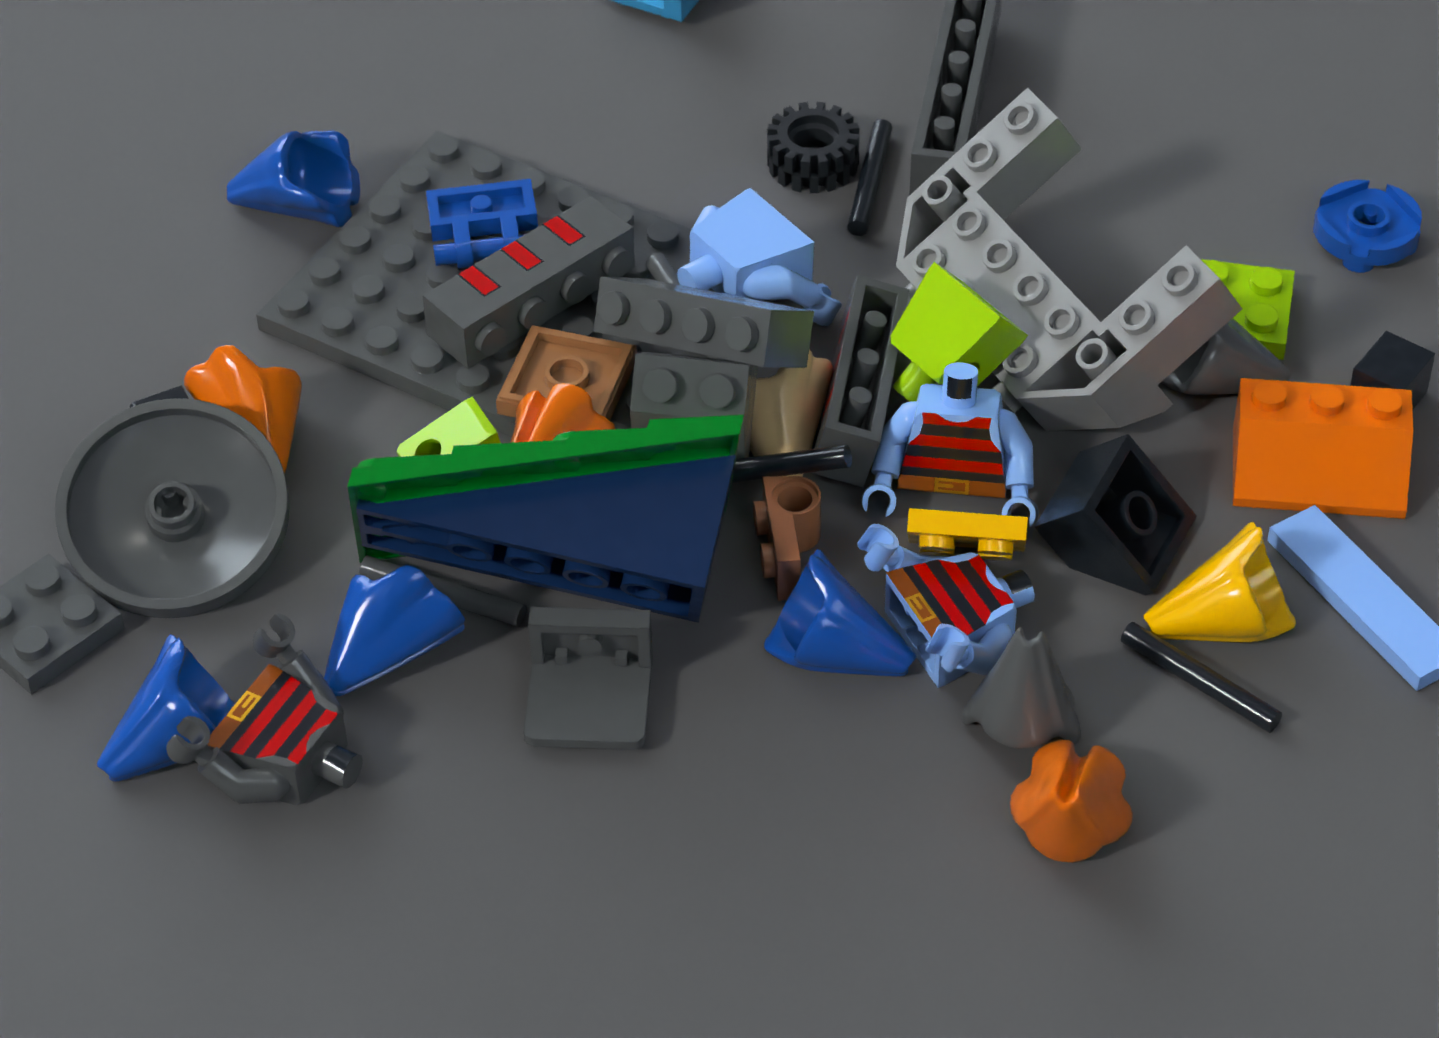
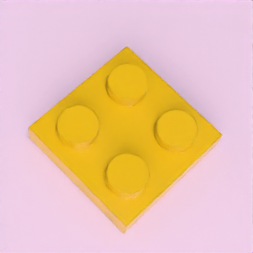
(942, 531)

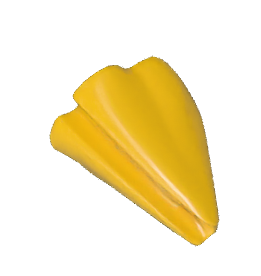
(1226, 598)

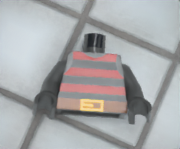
(277, 735)

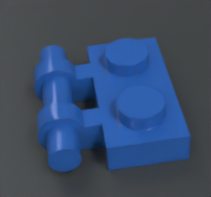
(475, 212)

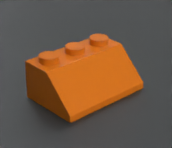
(1322, 447)

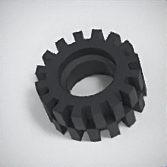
(816, 166)

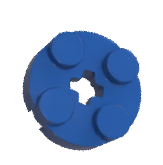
(1392, 228)

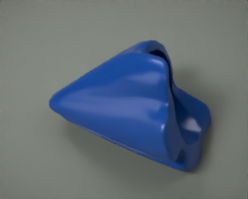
(301, 178)
(388, 626)
(834, 628)
(171, 691)

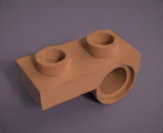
(792, 525)

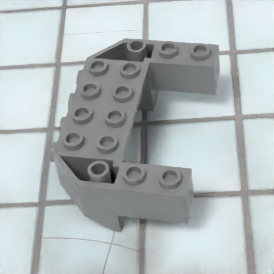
(1070, 365)

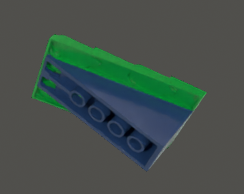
(584, 514)

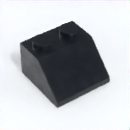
(1116, 517)

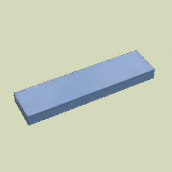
(1361, 594)

